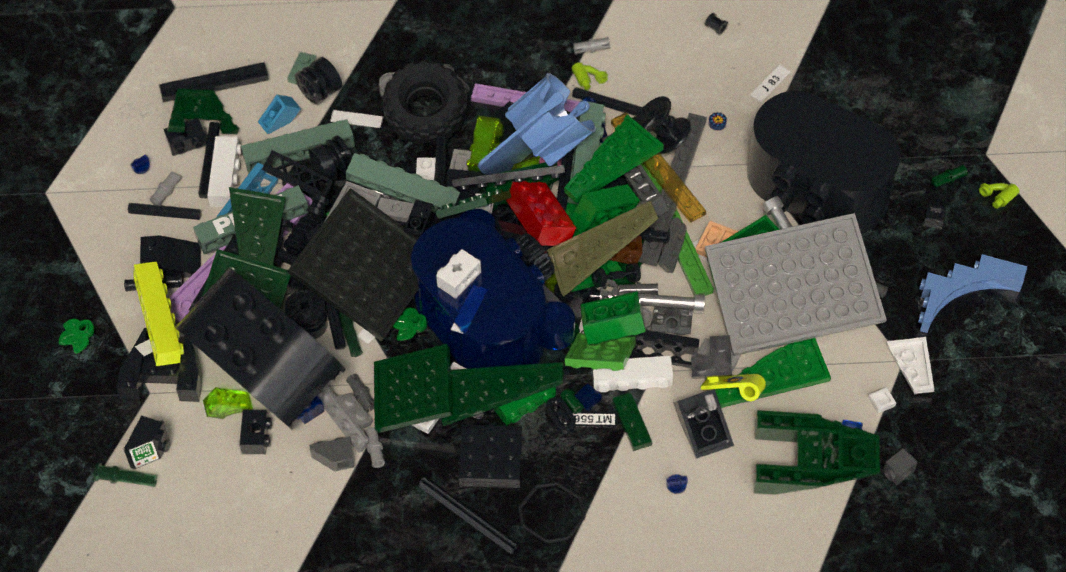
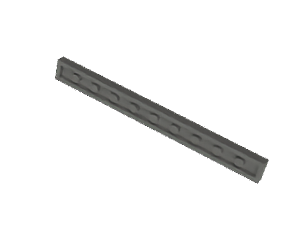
(681, 165)

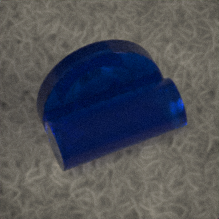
(140, 165)
(677, 484)

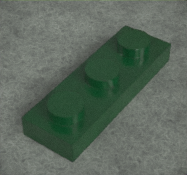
(632, 421)

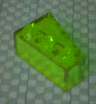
(485, 140)

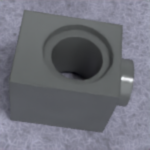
(899, 466)

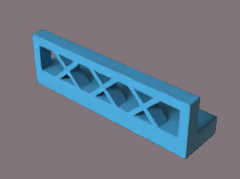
(251, 183)

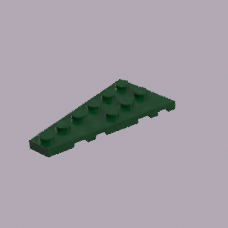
(256, 223)
(490, 387)

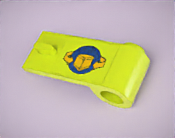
(749, 385)

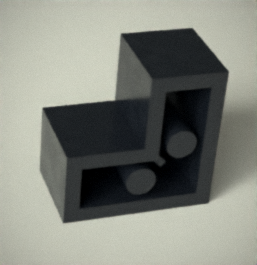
(718, 363)

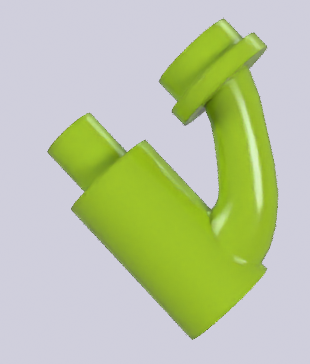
(581, 73)
(1007, 193)

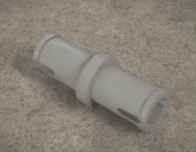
(591, 45)
(164, 188)
(374, 447)

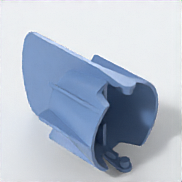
(540, 127)

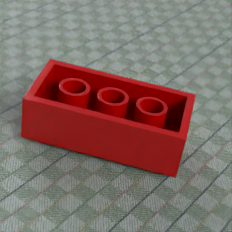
(540, 213)

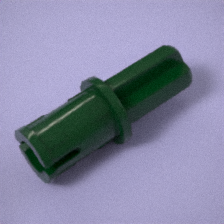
(949, 176)

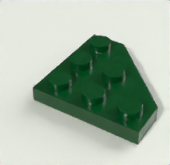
(473, 202)

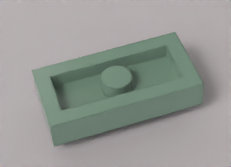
(303, 60)

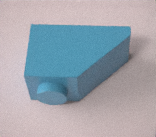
(279, 113)

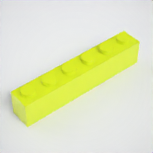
(157, 313)

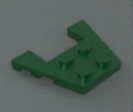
(199, 104)

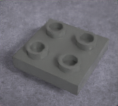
(672, 320)

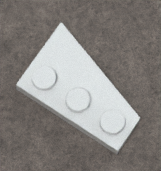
(913, 362)

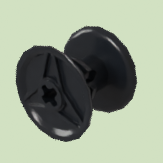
(668, 130)

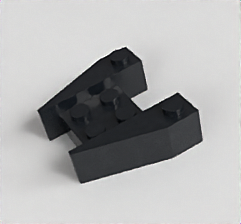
(143, 369)

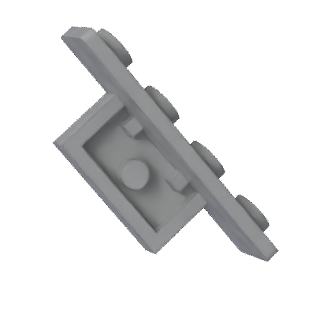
(347, 415)

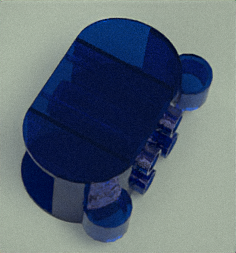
(500, 309)

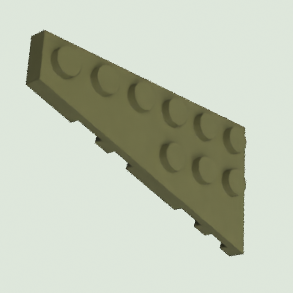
(588, 251)

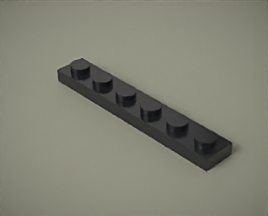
(217, 80)
(517, 176)

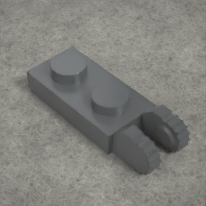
(672, 249)

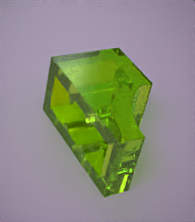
(225, 402)

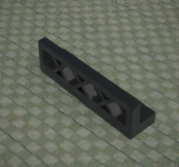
(290, 179)
(664, 342)

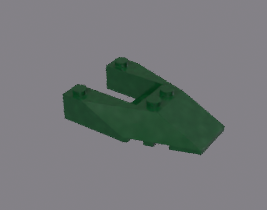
(825, 452)

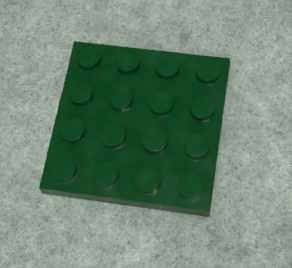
(266, 278)
(412, 388)

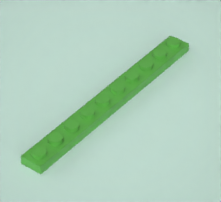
(689, 258)

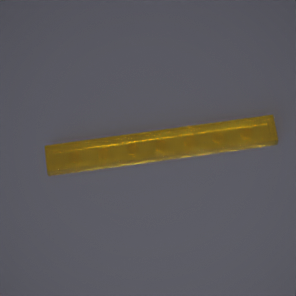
(670, 182)

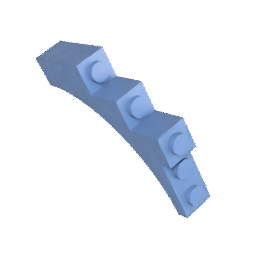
(986, 274)

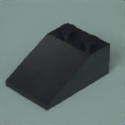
(171, 254)
(704, 423)

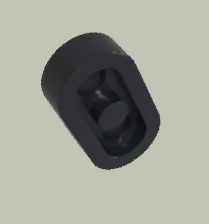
(561, 416)

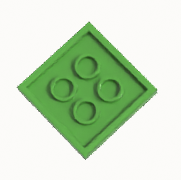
(607, 354)

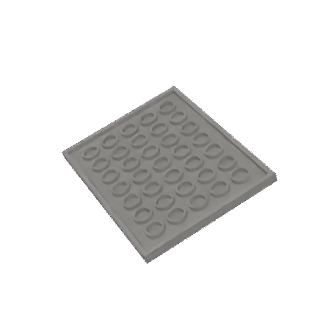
(794, 284)

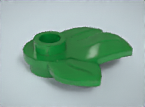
(408, 324)
(75, 336)

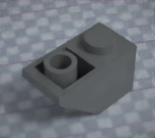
(333, 454)

